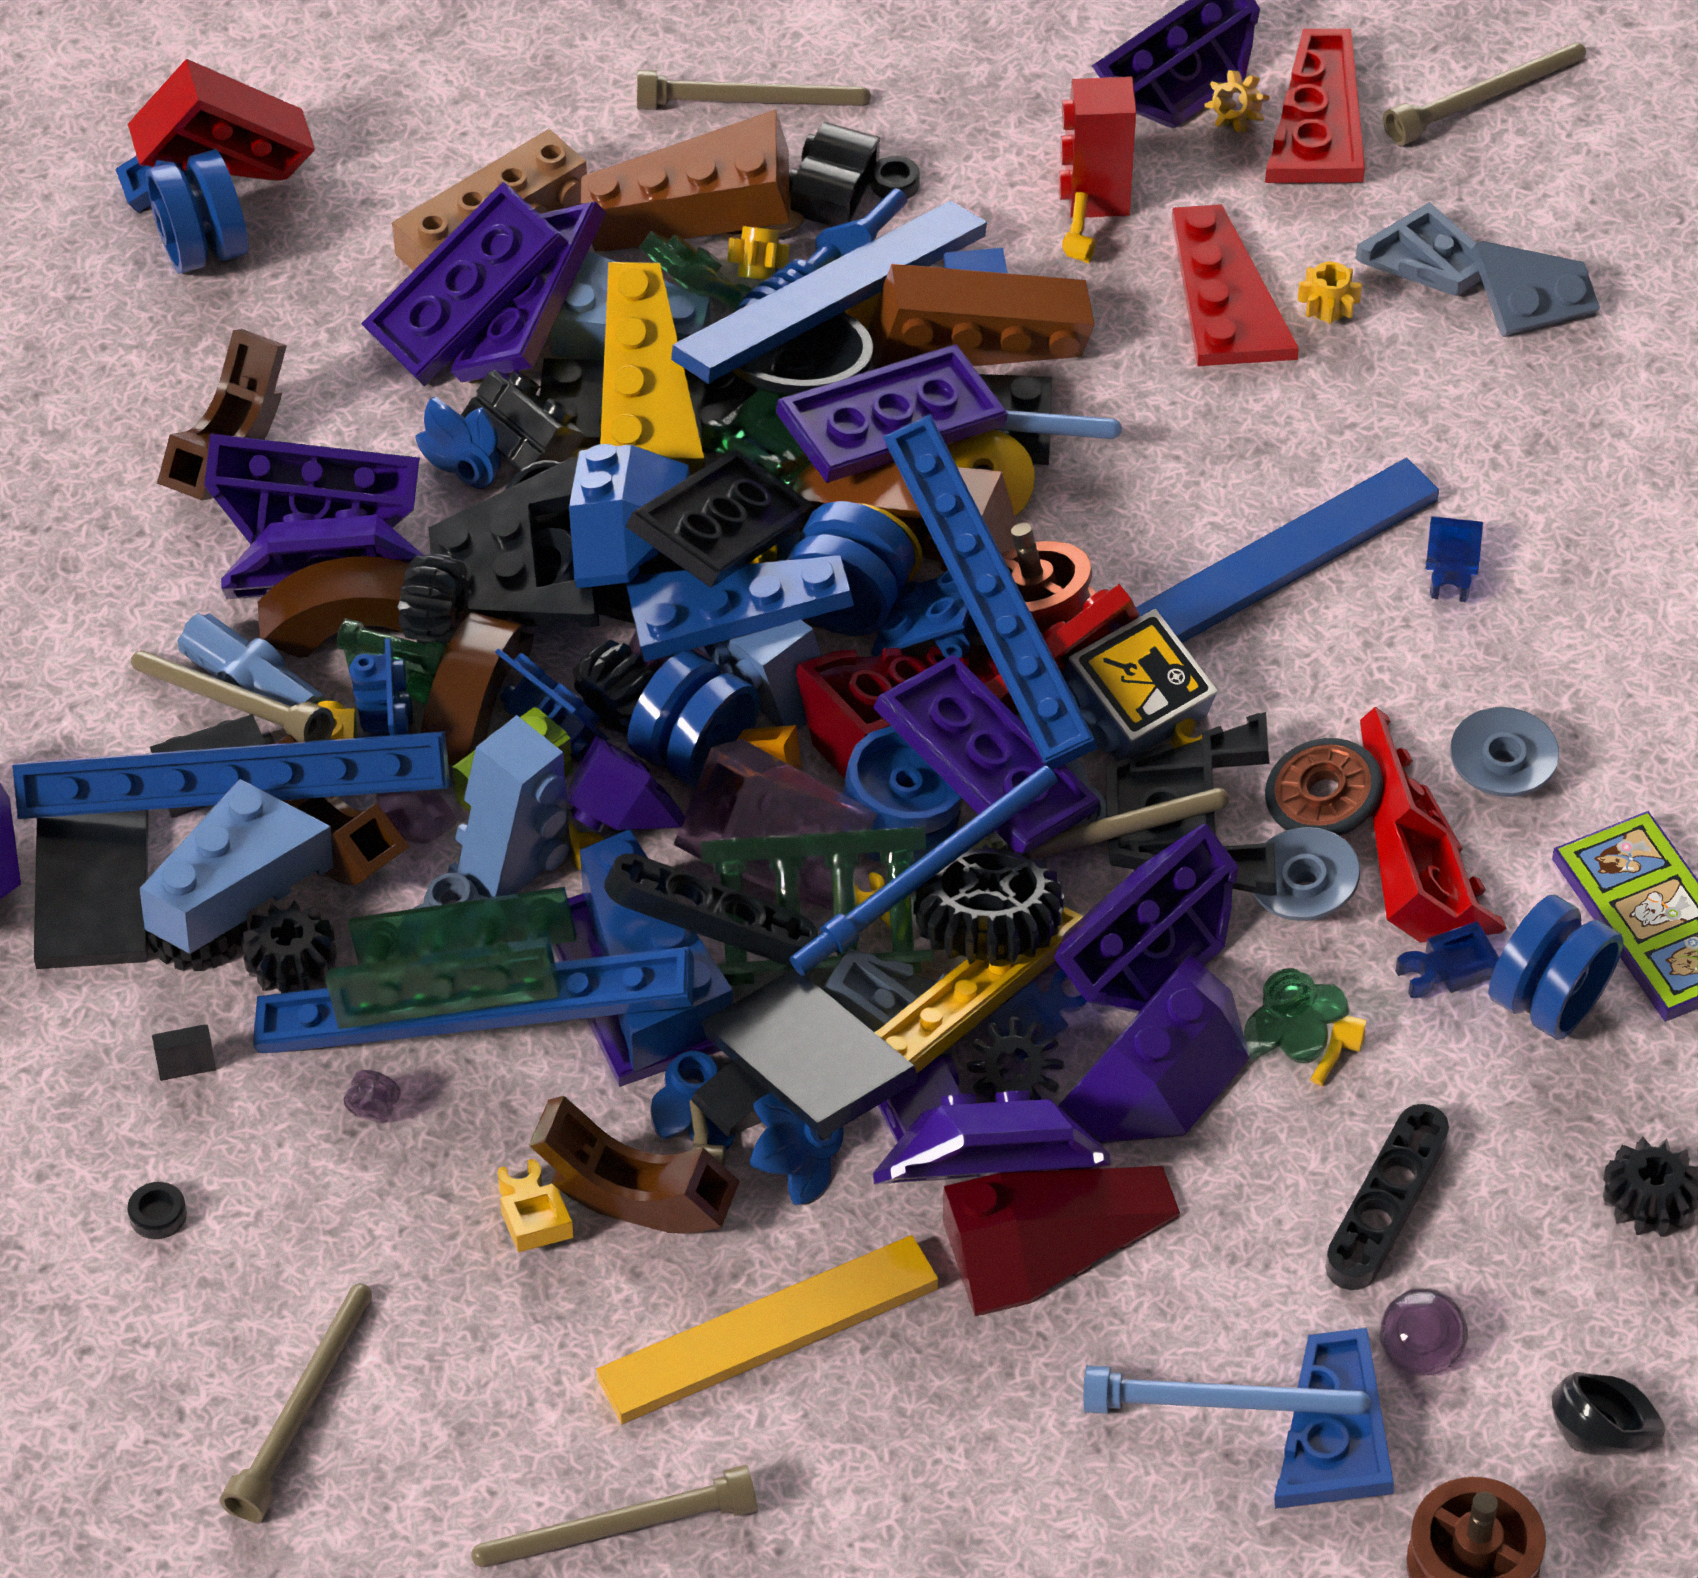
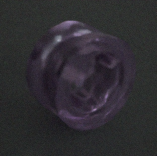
(372, 1096)

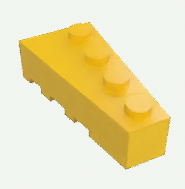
(643, 389)

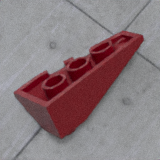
(843, 689)
(1039, 1227)

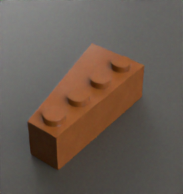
(695, 186)
(983, 312)
(888, 491)

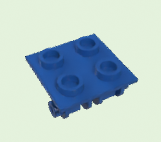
(928, 612)
(380, 692)
(553, 699)

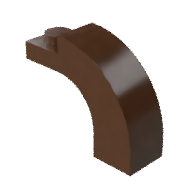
(240, 408)
(316, 600)
(470, 681)
(359, 838)
(644, 1188)

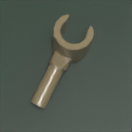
(701, 1135)

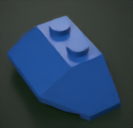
(605, 493)

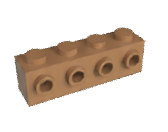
(539, 171)

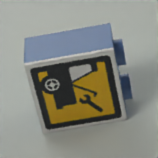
(1137, 686)

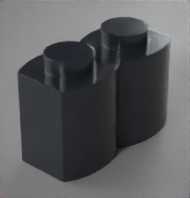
(833, 174)

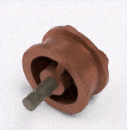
(1049, 577)
(1476, 1532)

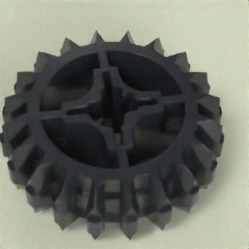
(990, 906)

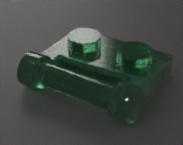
(694, 269)
(759, 422)
(419, 659)

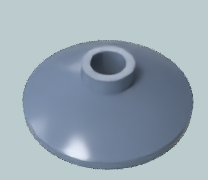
(1509, 736)
(1312, 857)

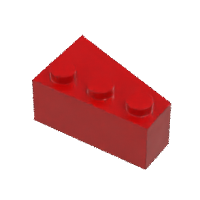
(211, 111)
(1098, 145)

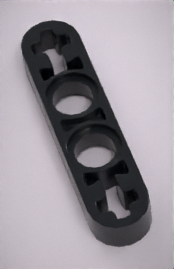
(634, 884)
(1383, 1195)

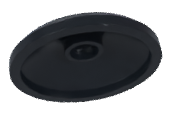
(812, 359)

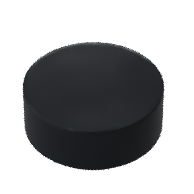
(894, 173)
(157, 1210)

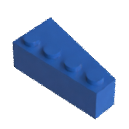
(621, 931)

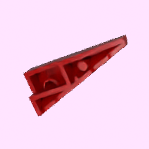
(1417, 849)

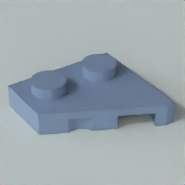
(1424, 250)
(1533, 287)
(874, 987)

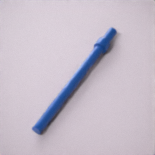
(844, 931)

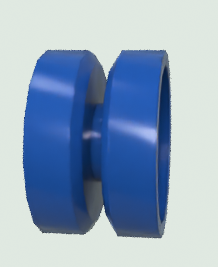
(197, 211)
(874, 558)
(688, 712)
(901, 788)
(1555, 966)

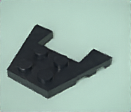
(501, 553)
(1180, 772)

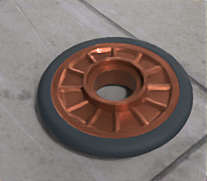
(1321, 759)

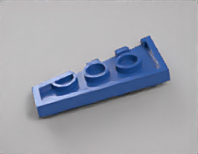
(683, 613)

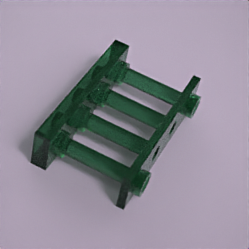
(841, 854)
(452, 958)

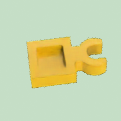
(533, 1211)

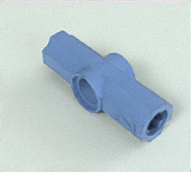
(243, 663)

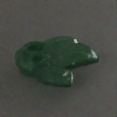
(1294, 1016)

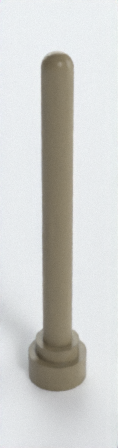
(656, 89)
(1407, 122)
(302, 721)
(1126, 823)
(250, 1491)
(728, 1493)

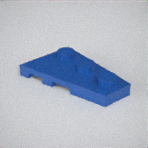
(1330, 1453)

